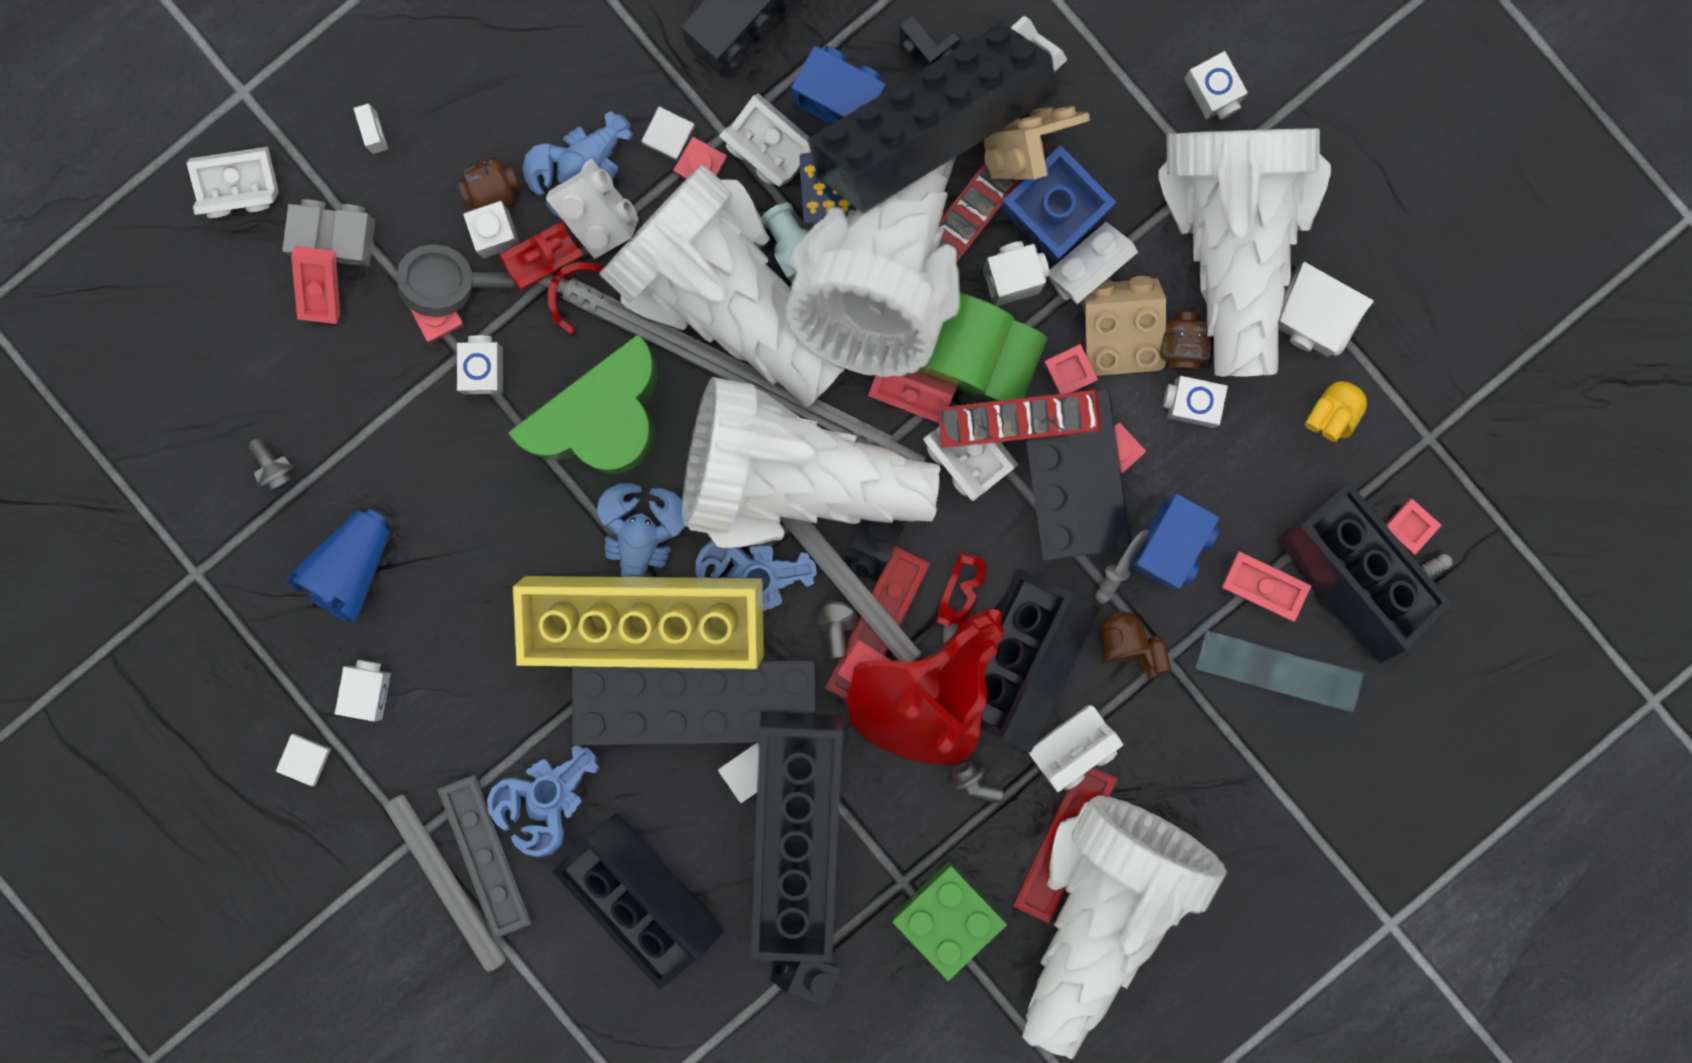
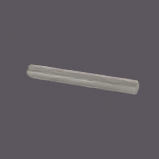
(853, 589)
(445, 883)

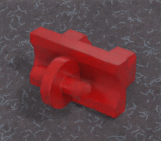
(540, 256)

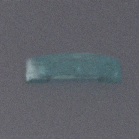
(1279, 671)

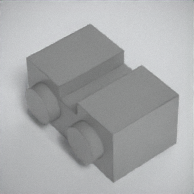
(343, 231)

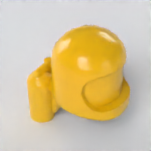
(1338, 411)

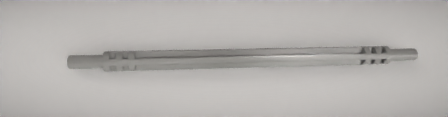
(720, 363)

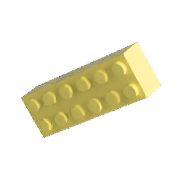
(639, 622)

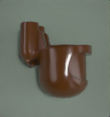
(1126, 640)

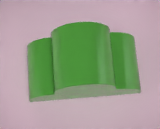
(986, 352)
(599, 415)

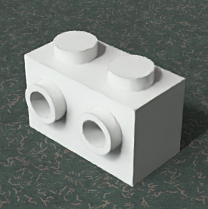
(1015, 273)

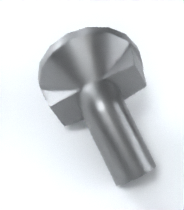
(272, 471)
(835, 620)
(967, 777)

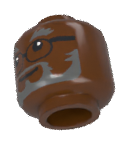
(488, 183)
(1186, 342)

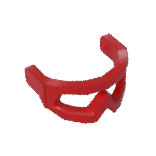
(566, 272)
(947, 615)

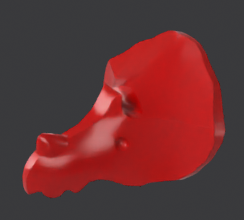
(929, 705)

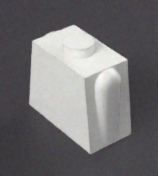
(1320, 311)

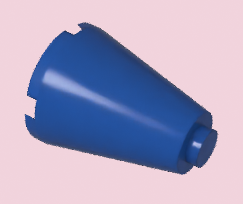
(343, 565)

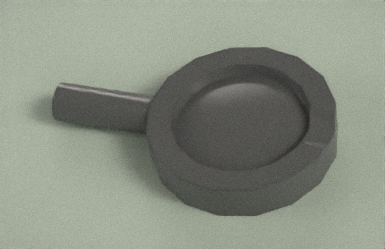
(440, 280)

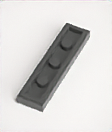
(485, 856)

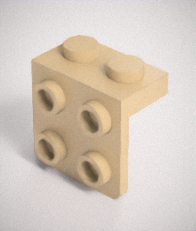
(1017, 148)
(1125, 326)

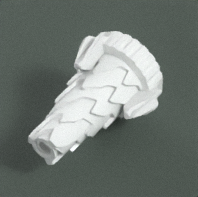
(1244, 205)
(705, 269)
(876, 283)
(766, 463)
(1126, 887)

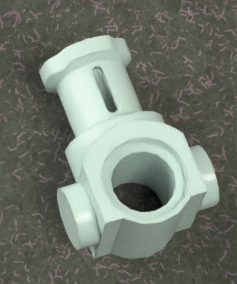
(786, 233)

